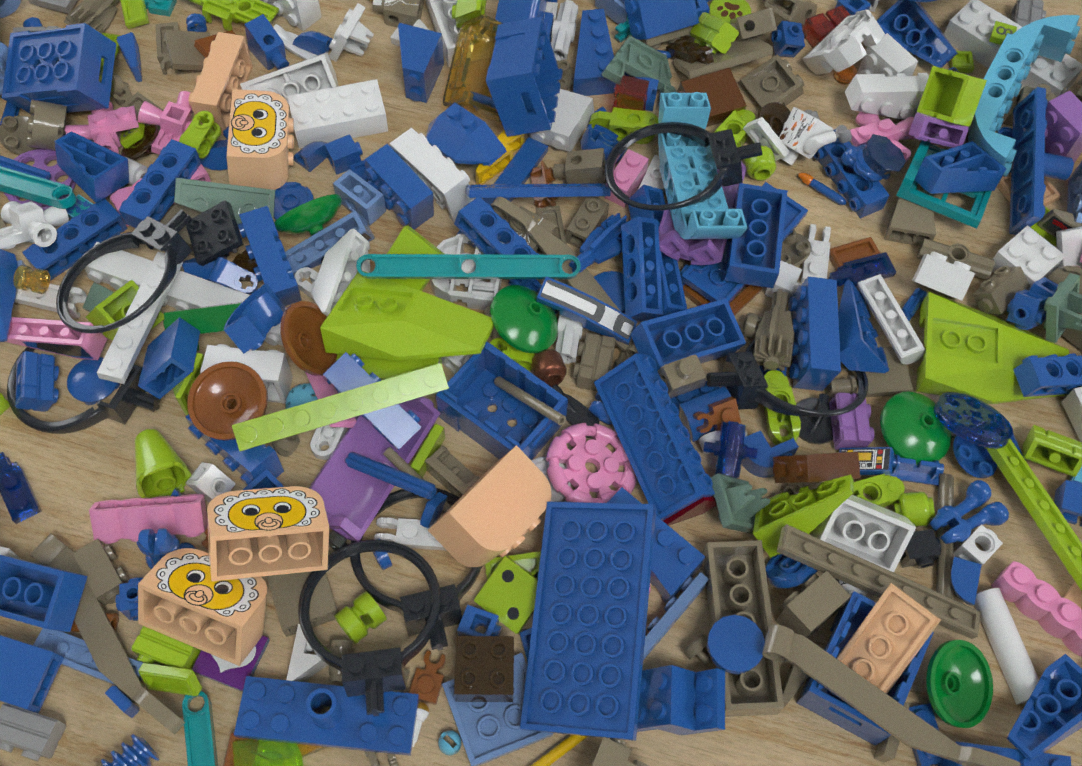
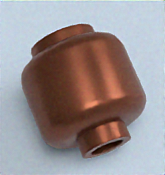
(549, 367)

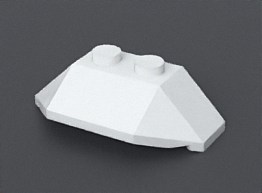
(339, 269)

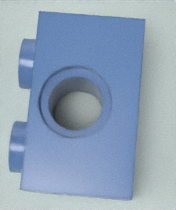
(360, 196)

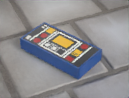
(873, 459)

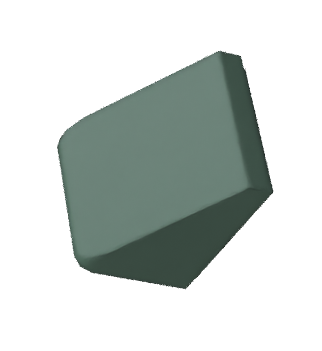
(96, 296)

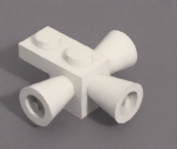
(30, 224)

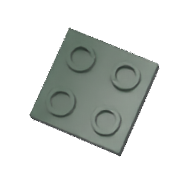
(1063, 308)
(737, 502)

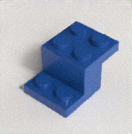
(682, 700)

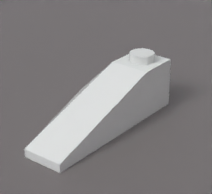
(298, 78)

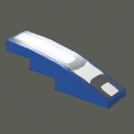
(587, 310)

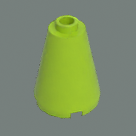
(158, 466)

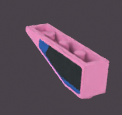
(56, 338)

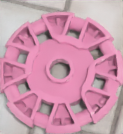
(593, 452)

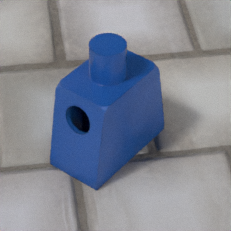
(265, 43)

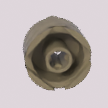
(45, 124)

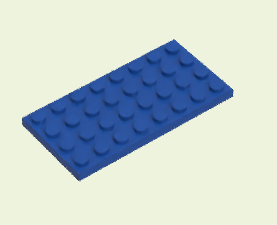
(590, 620)

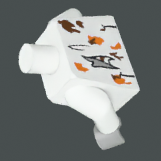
(805, 134)

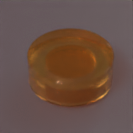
(845, 76)

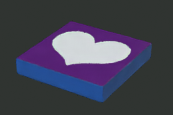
(227, 672)

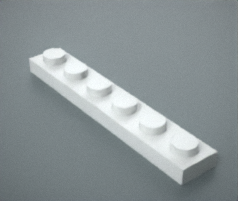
(132, 335)

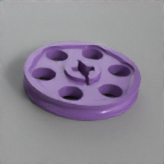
(41, 158)

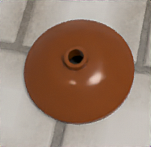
(303, 338)
(216, 390)

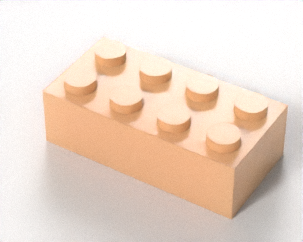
(222, 72)

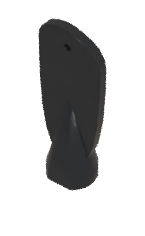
(577, 411)

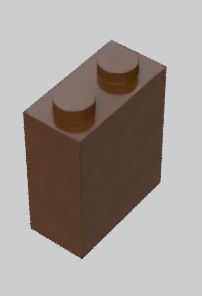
(721, 92)
(815, 467)

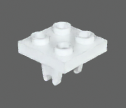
(351, 35)

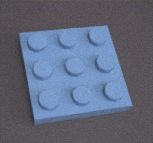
(493, 727)

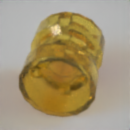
(27, 278)

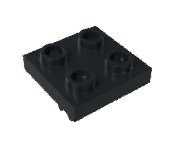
(214, 233)

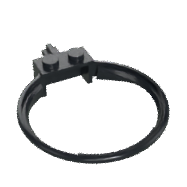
(723, 147)
(151, 234)
(748, 386)
(119, 409)
(417, 606)
(378, 670)

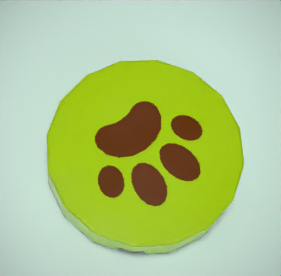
(729, 9)

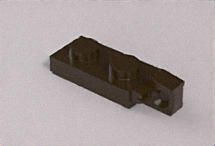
(690, 52)

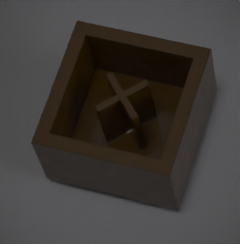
(484, 669)

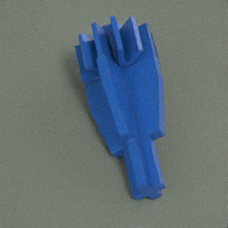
(602, 243)

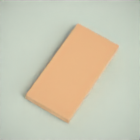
(888, 638)

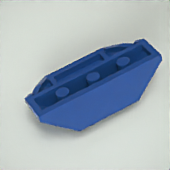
(464, 137)

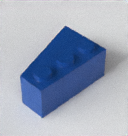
(91, 165)
(960, 170)

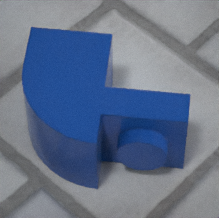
(764, 463)

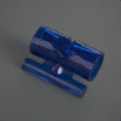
(730, 449)

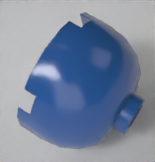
(599, 138)

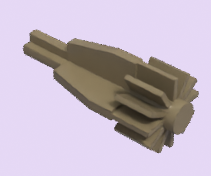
(94, 13)
(775, 335)

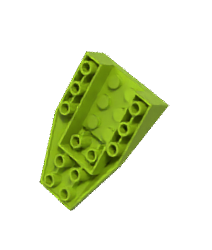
(401, 323)
(975, 352)

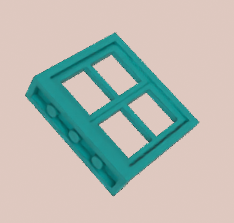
(908, 192)

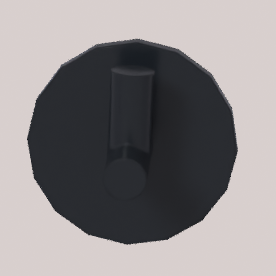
(816, 429)

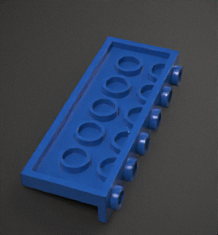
(709, 279)
(653, 436)

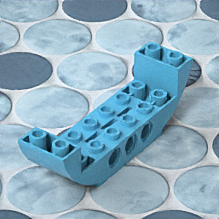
(1044, 37)
(689, 169)

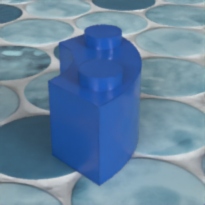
(254, 319)

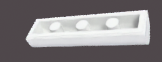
(891, 319)
(1007, 644)

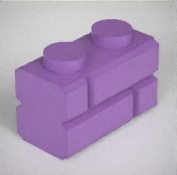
(937, 131)
(851, 428)

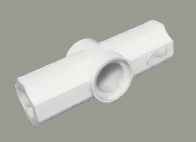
(564, 29)
(568, 338)

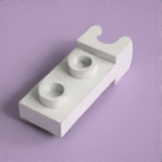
(48, 299)

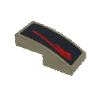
(1057, 220)

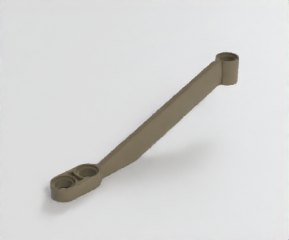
(551, 245)
(101, 637)
(786, 646)

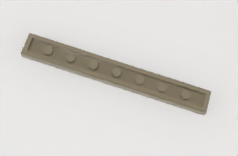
(874, 578)

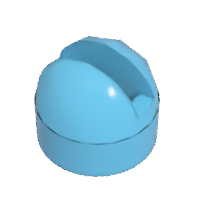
(444, 746)

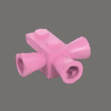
(172, 120)
(871, 124)
(106, 126)

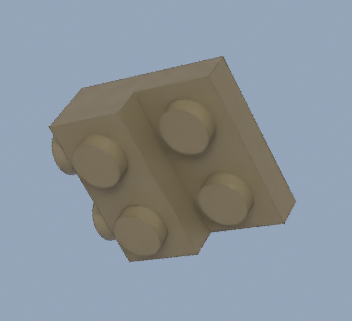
(773, 83)

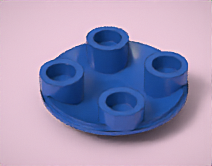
(86, 385)
(974, 458)

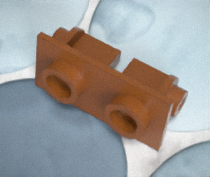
(543, 176)

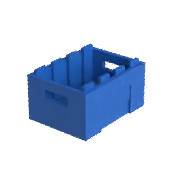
(72, 80)
(522, 81)
(473, 391)
(830, 706)

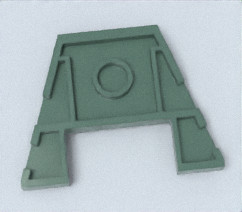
(640, 61)

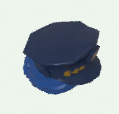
(875, 159)

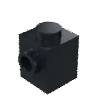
(921, 550)

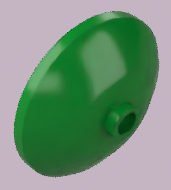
(309, 216)
(522, 320)
(913, 428)
(959, 683)

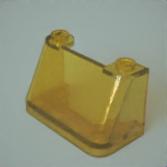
(470, 66)

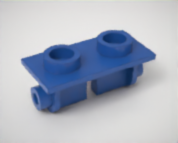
(924, 472)

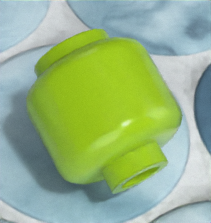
(761, 166)
(916, 508)

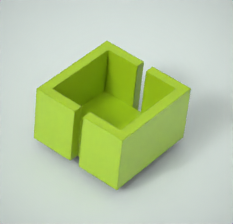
(951, 96)

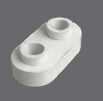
(326, 436)

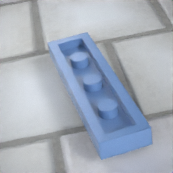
(674, 608)
(75, 653)

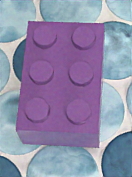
(1064, 126)

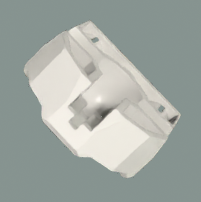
(843, 44)
(479, 292)

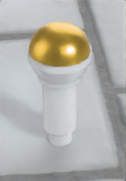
(422, 714)

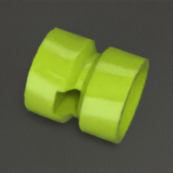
(350, 620)

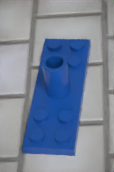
(1032, 162)
(291, 711)

